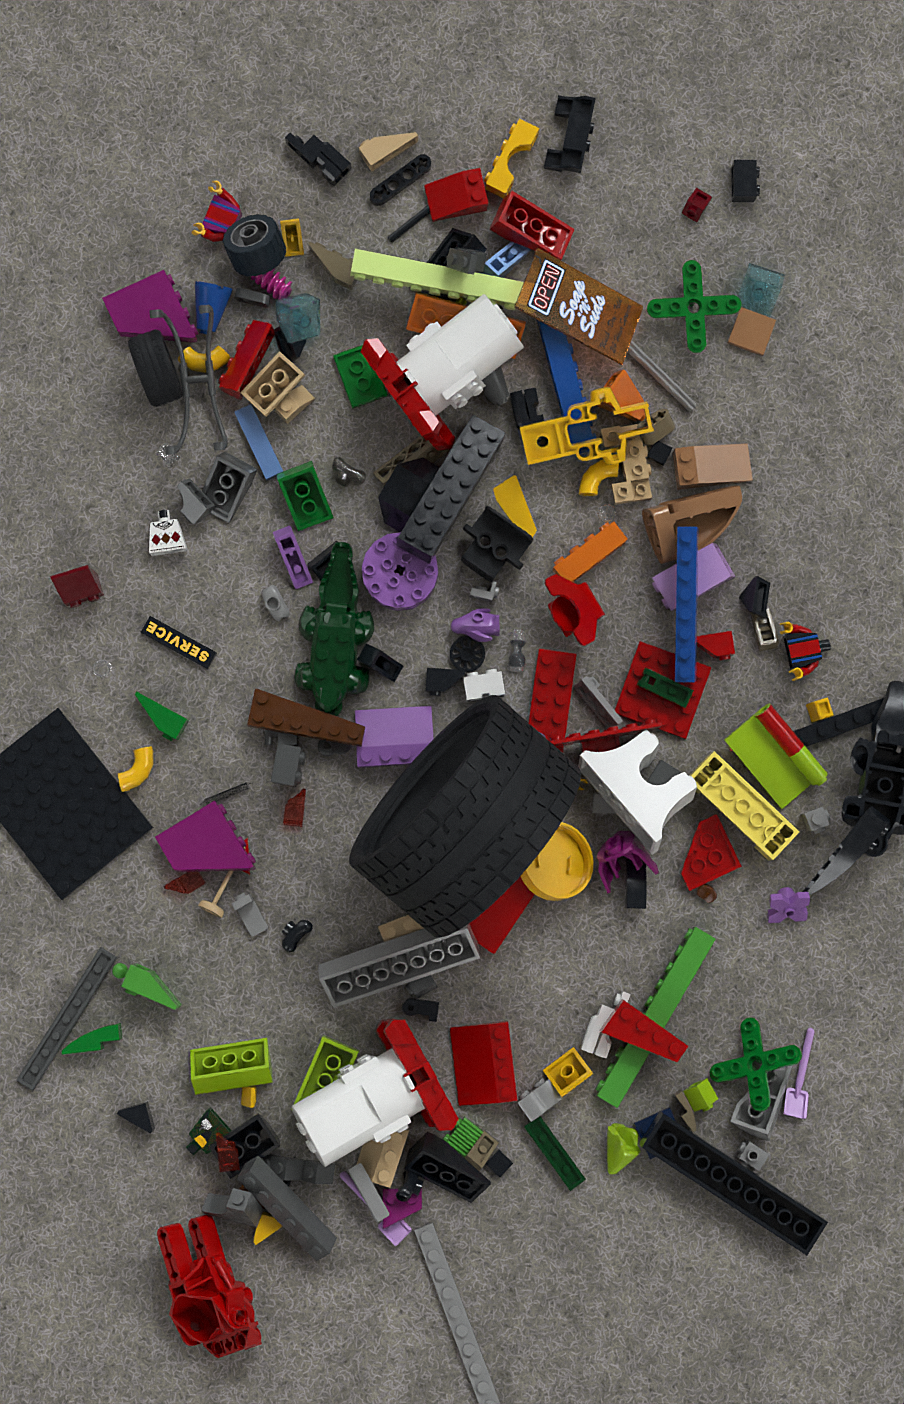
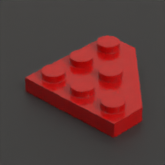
(708, 854)

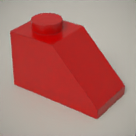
(717, 645)

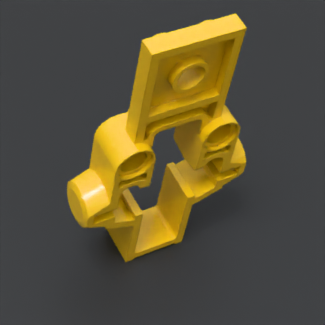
(558, 438)

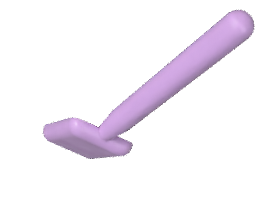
(796, 1099)
(395, 1232)

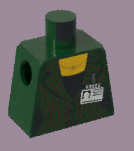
(205, 1132)

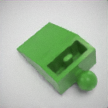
(146, 983)

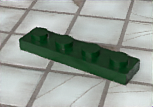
(555, 1153)

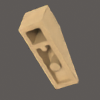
(384, 148)

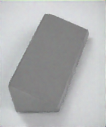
(368, 1192)

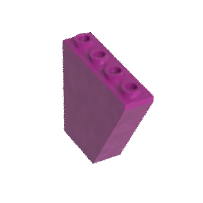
(131, 308)
(205, 843)

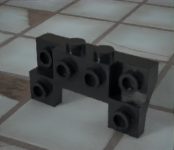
(576, 141)

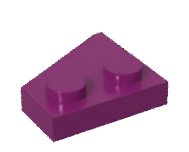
(397, 1209)

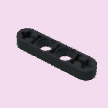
(402, 182)

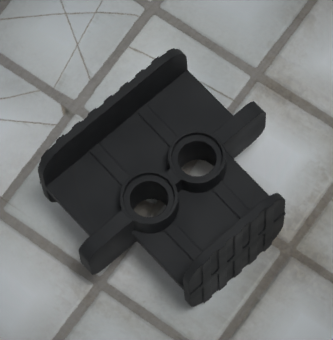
(502, 535)

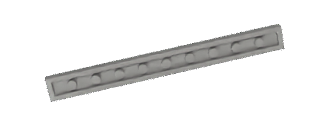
(456, 1315)

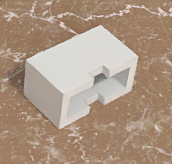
(483, 684)

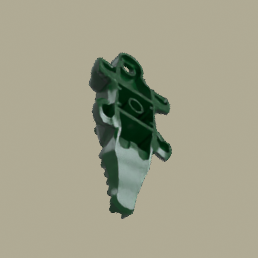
(335, 636)

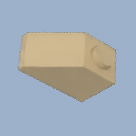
(294, 403)

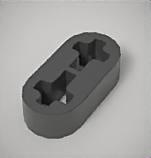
(252, 297)

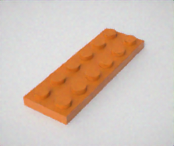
(429, 309)

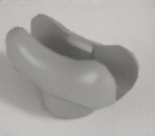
(275, 603)

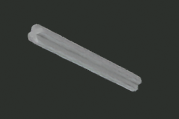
(661, 377)

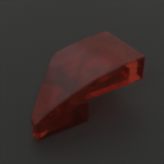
(295, 810)
(186, 883)
(227, 1154)

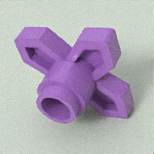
(788, 904)

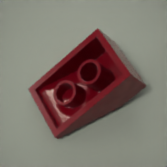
(78, 586)

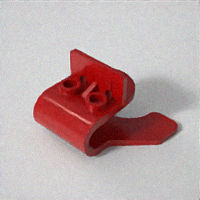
(574, 609)

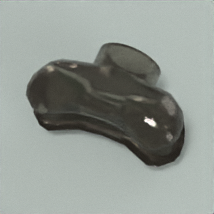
(347, 474)

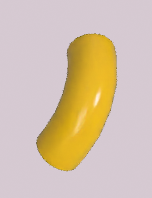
(196, 361)
(594, 475)
(139, 771)

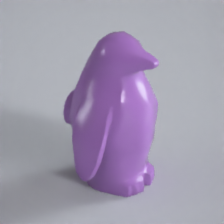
(477, 624)

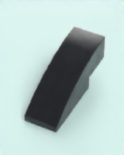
(635, 885)

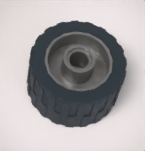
(254, 245)

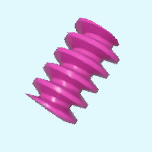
(274, 284)

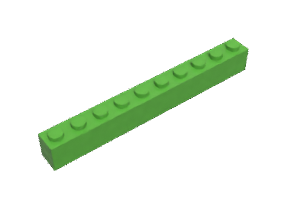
(659, 1009)

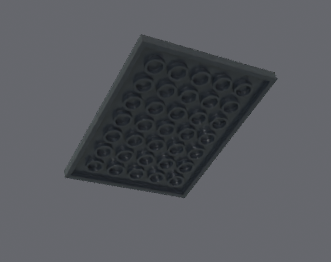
(65, 805)

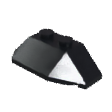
(405, 491)

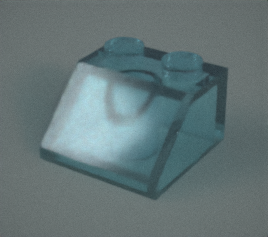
(760, 289)
(299, 317)

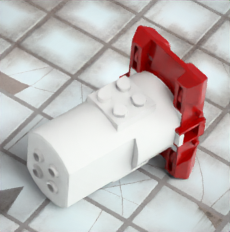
(445, 365)
(374, 1098)

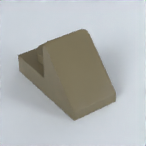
(481, 1150)

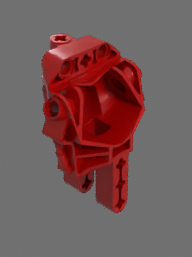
(205, 1296)

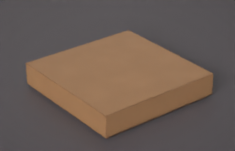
(751, 331)

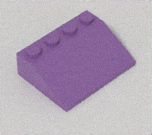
(393, 735)

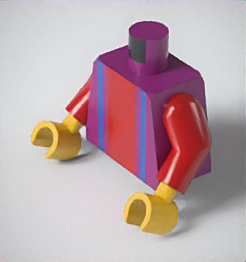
(220, 215)

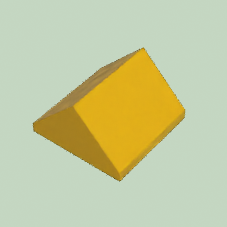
(567, 1071)

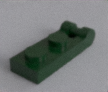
(665, 688)

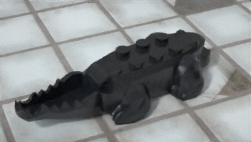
(881, 769)

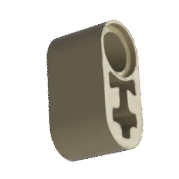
(662, 426)

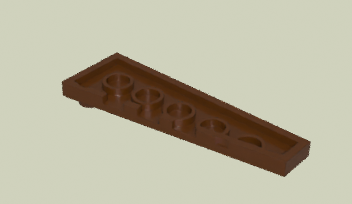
(293, 718)

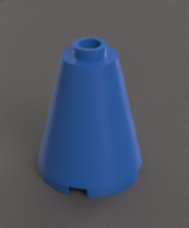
(214, 296)

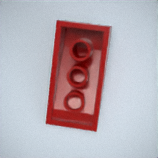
(531, 226)

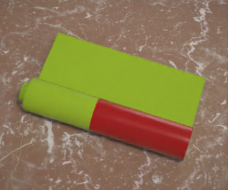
(775, 756)

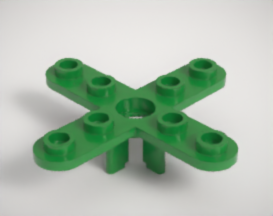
(694, 294)
(743, 1067)

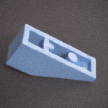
(505, 260)

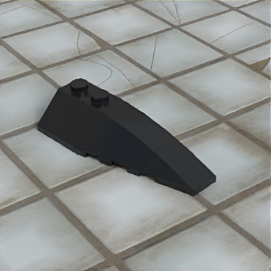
(854, 845)

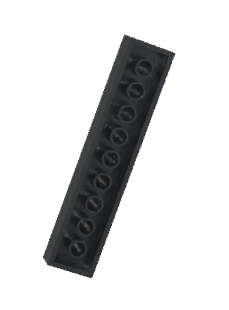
(733, 1183)

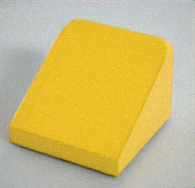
(819, 709)
(248, 1096)

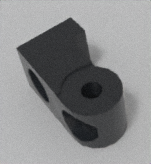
(423, 1007)

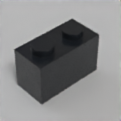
(744, 180)

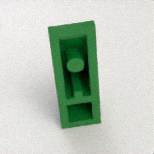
(165, 719)

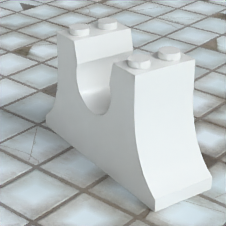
(638, 803)

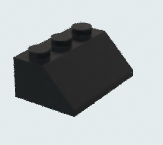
(252, 1140)

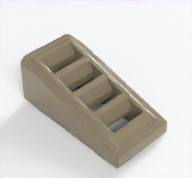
(765, 645)

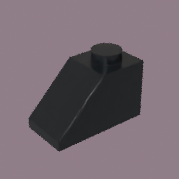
(380, 662)
(441, 680)

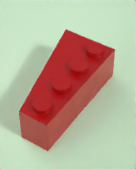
(639, 1030)

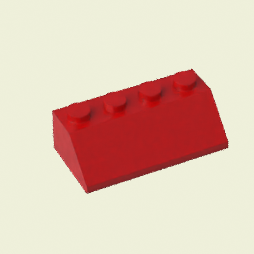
(247, 358)

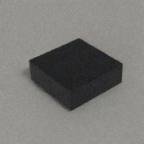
(659, 452)
(499, 1163)

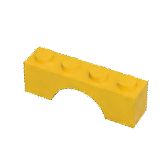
(521, 139)

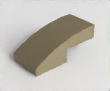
(687, 1115)

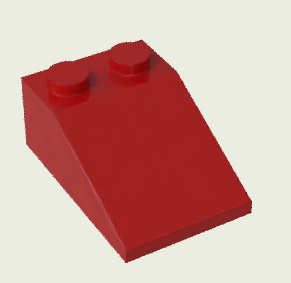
(457, 195)

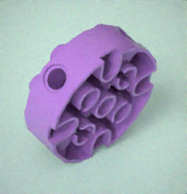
(391, 589)

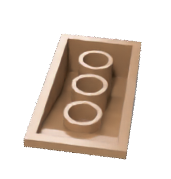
(711, 465)

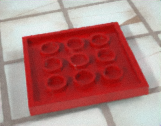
(646, 706)

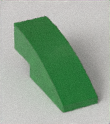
(94, 1040)

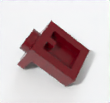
(696, 204)

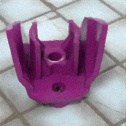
(622, 844)

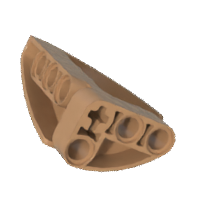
(708, 510)

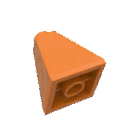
(626, 395)

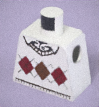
(166, 535)

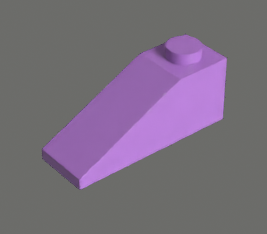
(292, 557)

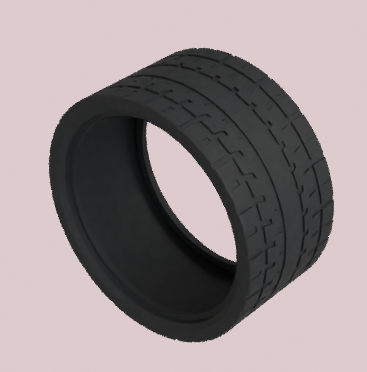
(466, 817)

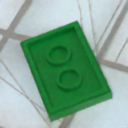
(359, 378)

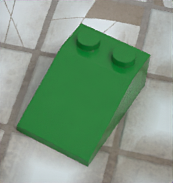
(304, 495)

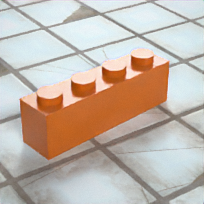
(591, 553)

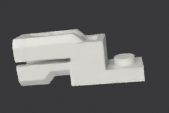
(595, 1024)

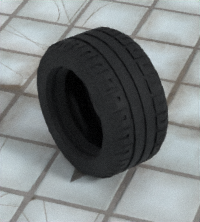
(155, 368)

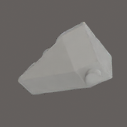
(763, 1123)

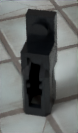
(320, 153)
(520, 412)

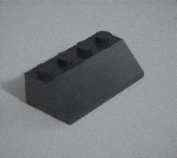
(454, 239)

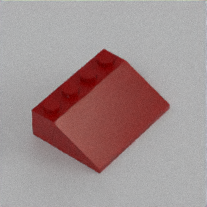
(483, 1063)

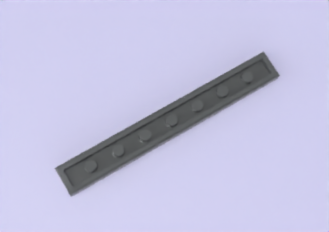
(66, 1019)

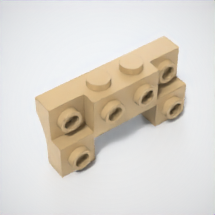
(634, 468)

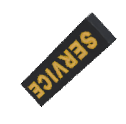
(178, 642)

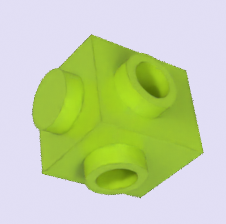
(701, 1095)

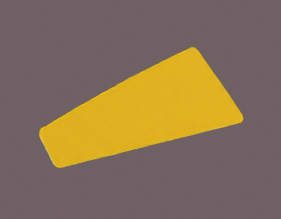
(513, 502)

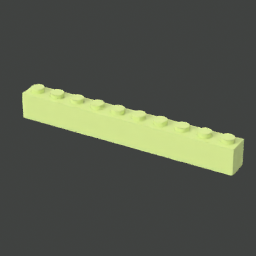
(434, 278)

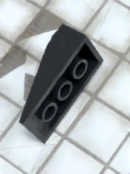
(445, 1167)

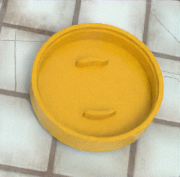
(561, 866)

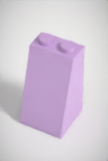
(712, 572)

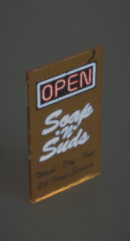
(579, 306)

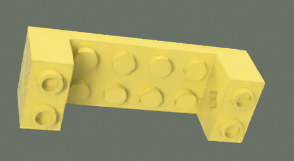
(743, 806)

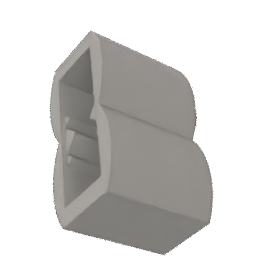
(539, 1099)

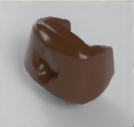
(707, 893)

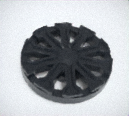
(467, 654)

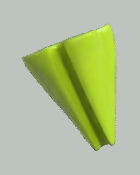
(621, 1147)

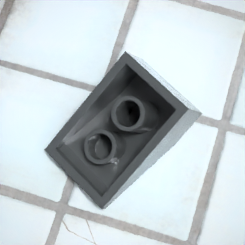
(228, 484)

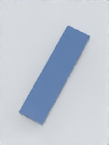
(258, 441)

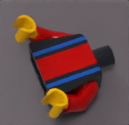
(802, 649)

